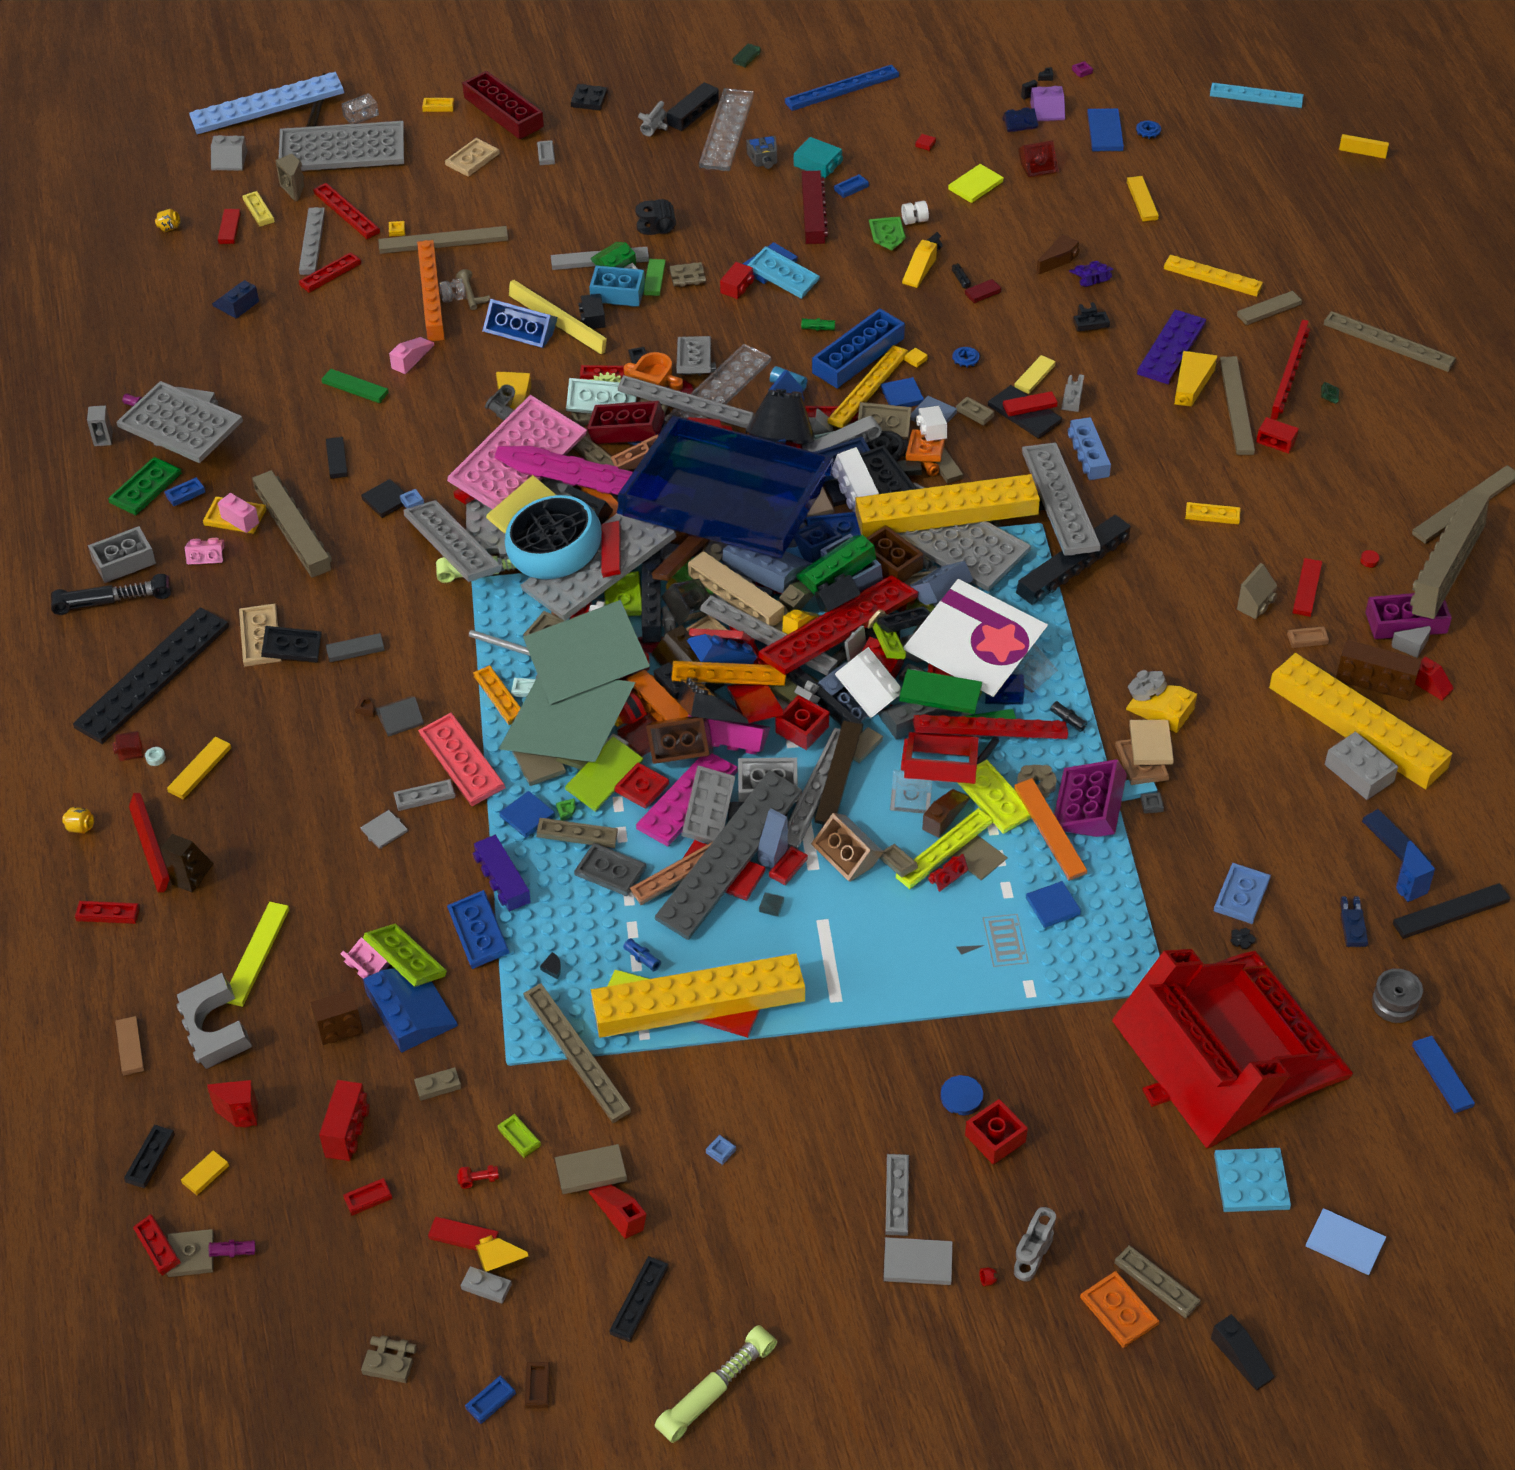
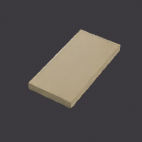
(252, 632)

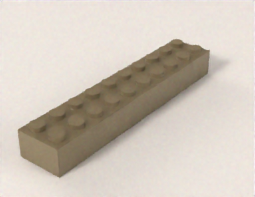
(1449, 555)

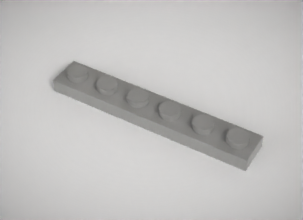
(312, 241)

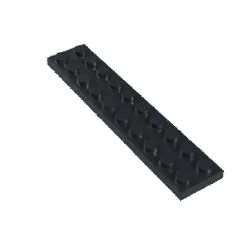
(150, 675)

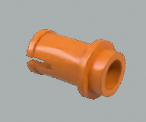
(931, 468)

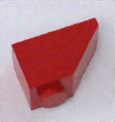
(1433, 679)

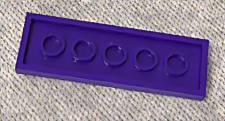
(1167, 351)

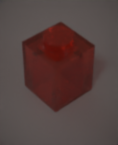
(128, 746)

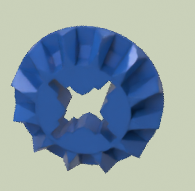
(1154, 129)
(971, 354)

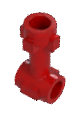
(466, 1176)

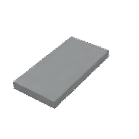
(694, 354)

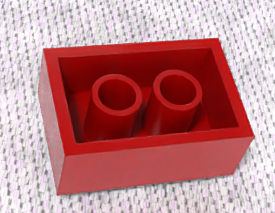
(344, 1120)

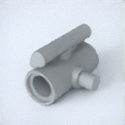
(653, 120)

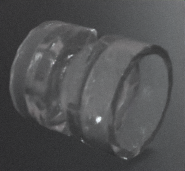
(446, 290)

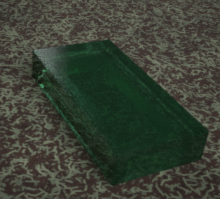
(746, 55)

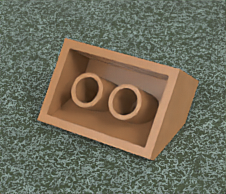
(846, 846)

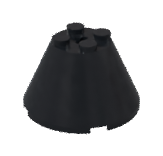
(782, 418)

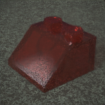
(1038, 158)

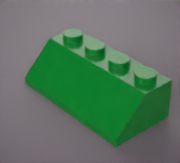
(845, 559)

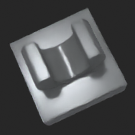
(808, 691)

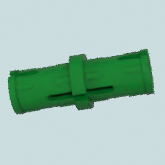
(818, 324)

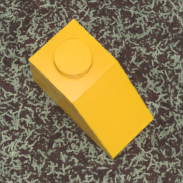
(497, 1253)

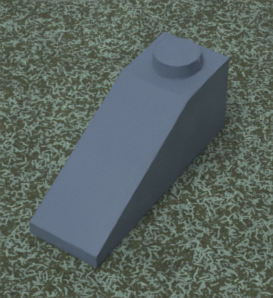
(773, 839)

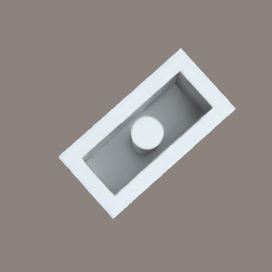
(932, 423)

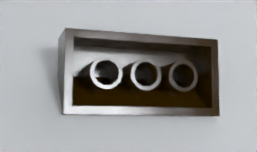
(676, 648)

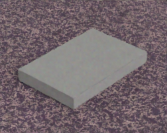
(918, 1261)

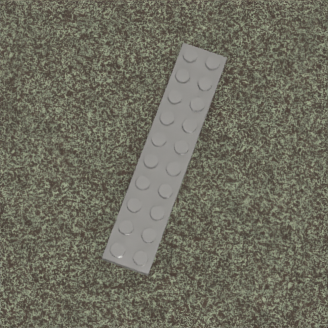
(1060, 499)

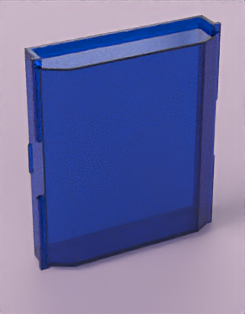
(725, 486)

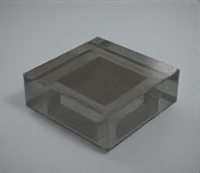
(771, 904)

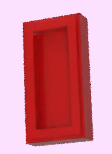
(788, 865)
(367, 1196)

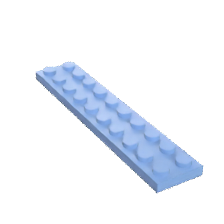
(266, 103)

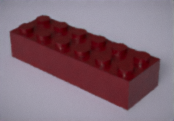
(503, 104)

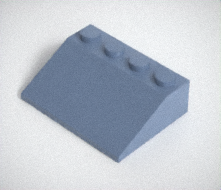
(764, 569)

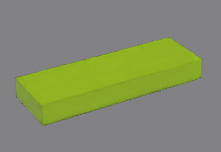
(889, 642)

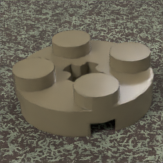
(1043, 774)

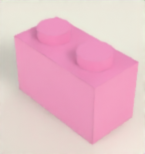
(238, 512)

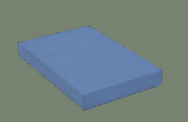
(1242, 893)

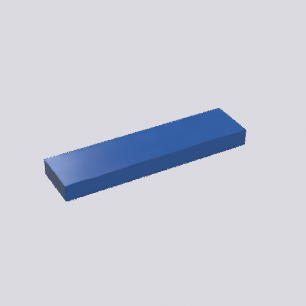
(1443, 1074)

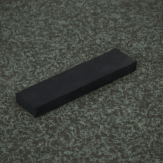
(639, 1299)

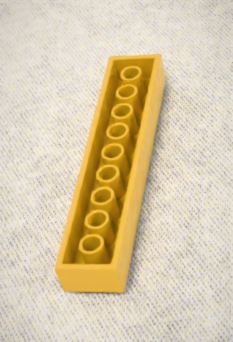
(948, 505)
(1349, 711)
(698, 995)

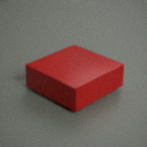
(925, 142)

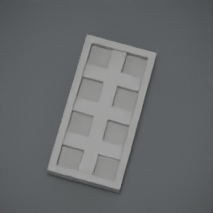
(708, 804)

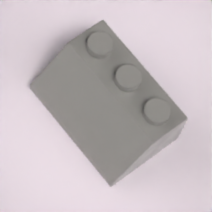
(754, 769)

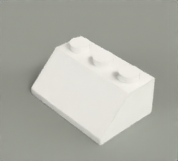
(869, 682)

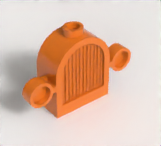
(655, 369)

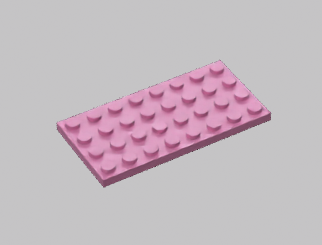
(527, 425)

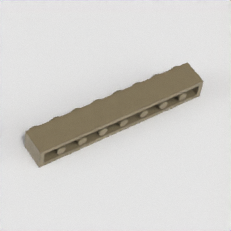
(291, 523)

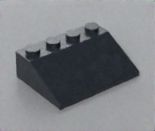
(705, 703)

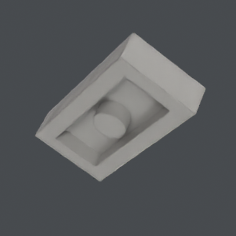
(486, 1285)

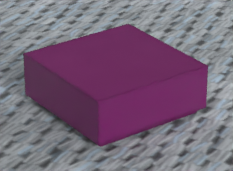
(1082, 69)

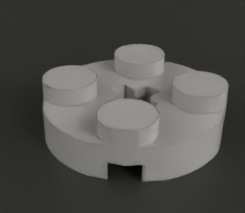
(1147, 684)

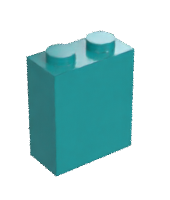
(818, 155)

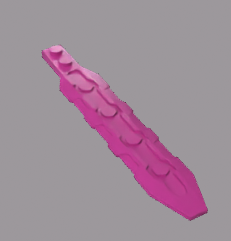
(567, 469)

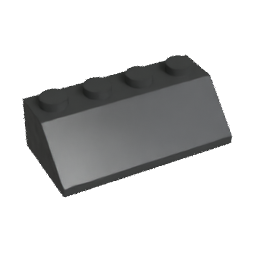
(900, 717)

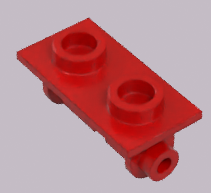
(951, 871)

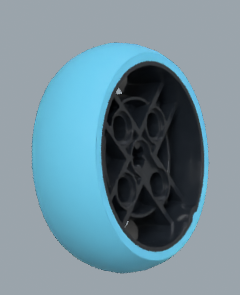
(553, 537)

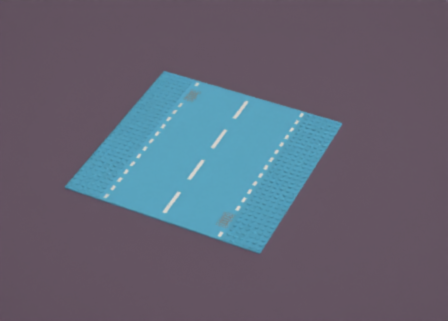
(862, 945)

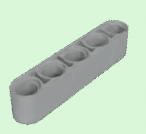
(866, 428)

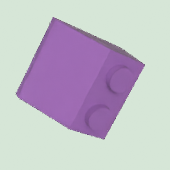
(1048, 103)

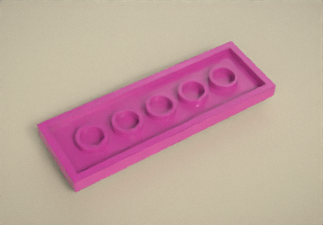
(667, 816)

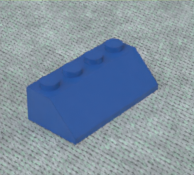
(519, 323)

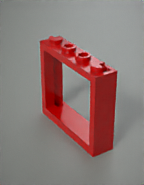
(937, 769)

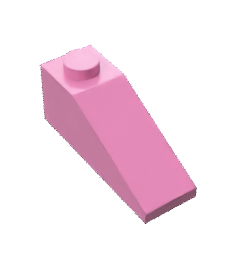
(408, 353)

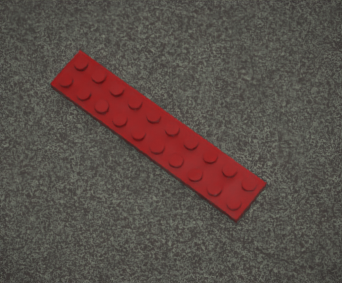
(836, 625)

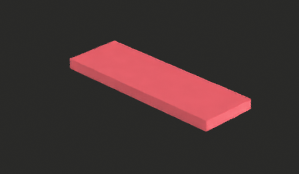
(461, 759)

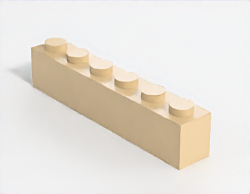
(735, 589)

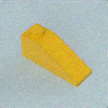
(920, 263)
(797, 619)

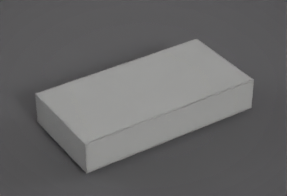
(546, 152)

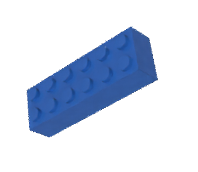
(858, 348)

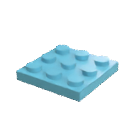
(1252, 1180)

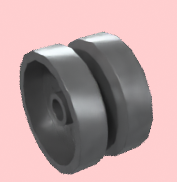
(1397, 995)

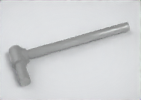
(499, 642)

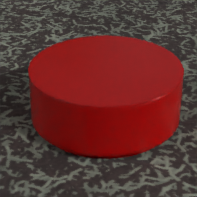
(1369, 558)

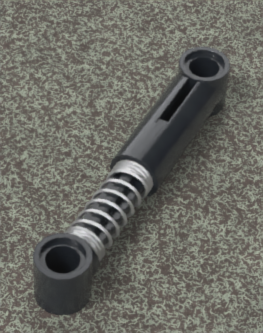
(64, 601)

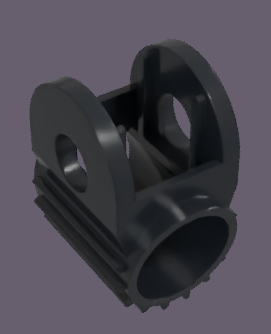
(659, 216)

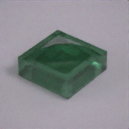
(1330, 392)

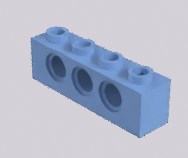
(1089, 448)

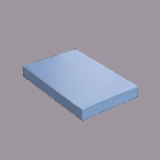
(1345, 1241)

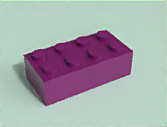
(1394, 614)

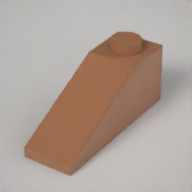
(632, 457)

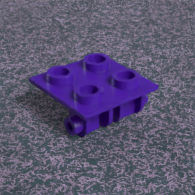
(1092, 273)

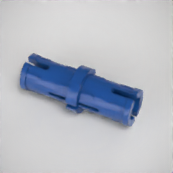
(633, 948)

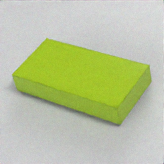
(519, 1135)

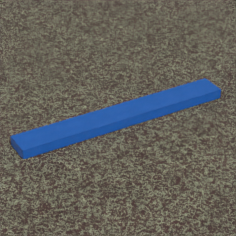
(841, 87)

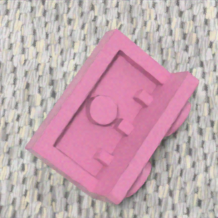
(204, 551)
(365, 959)

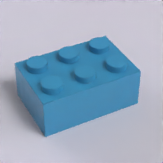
(618, 285)

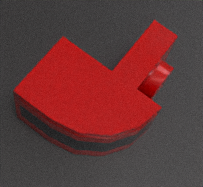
(632, 710)

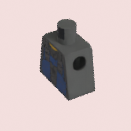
(762, 151)

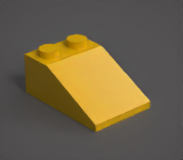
(1172, 705)

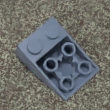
(842, 695)

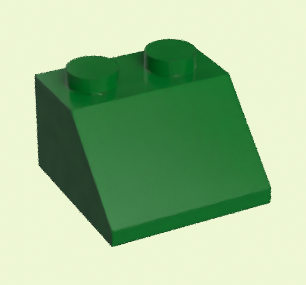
(616, 255)

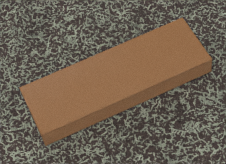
(129, 1045)

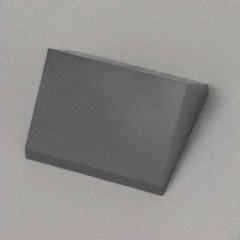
(400, 715)

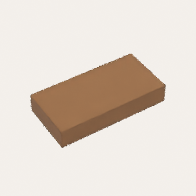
(1308, 637)

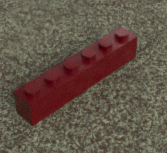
(813, 207)

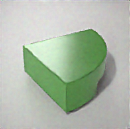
(566, 809)

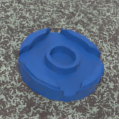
(961, 1095)

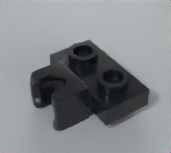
(1090, 319)

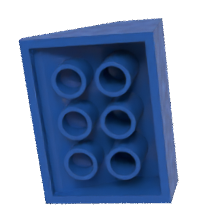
(408, 1011)

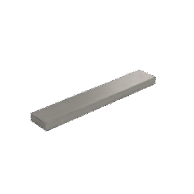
(583, 259)

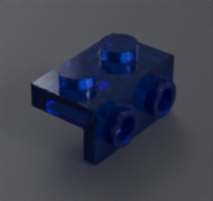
(1020, 119)

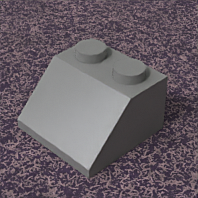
(228, 152)

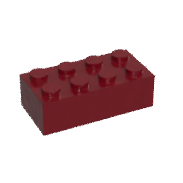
(625, 422)

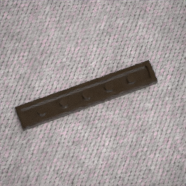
(838, 771)

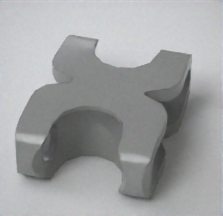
(1034, 1244)

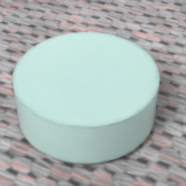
(155, 756)

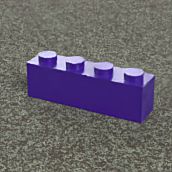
(502, 873)

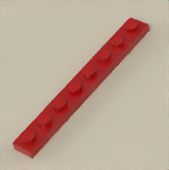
(1289, 373)
(990, 726)

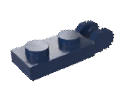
(1353, 923)

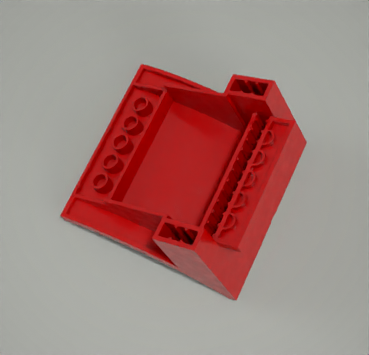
(1225, 1041)

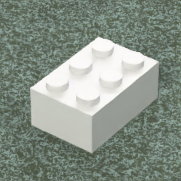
(853, 476)

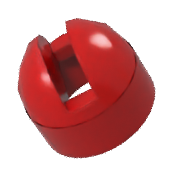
(987, 1276)

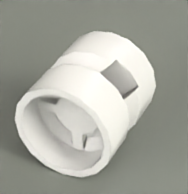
(920, 212)

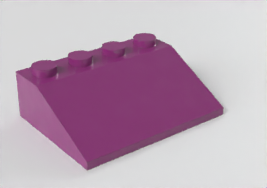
(1091, 798)

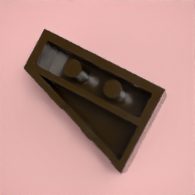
(185, 862)

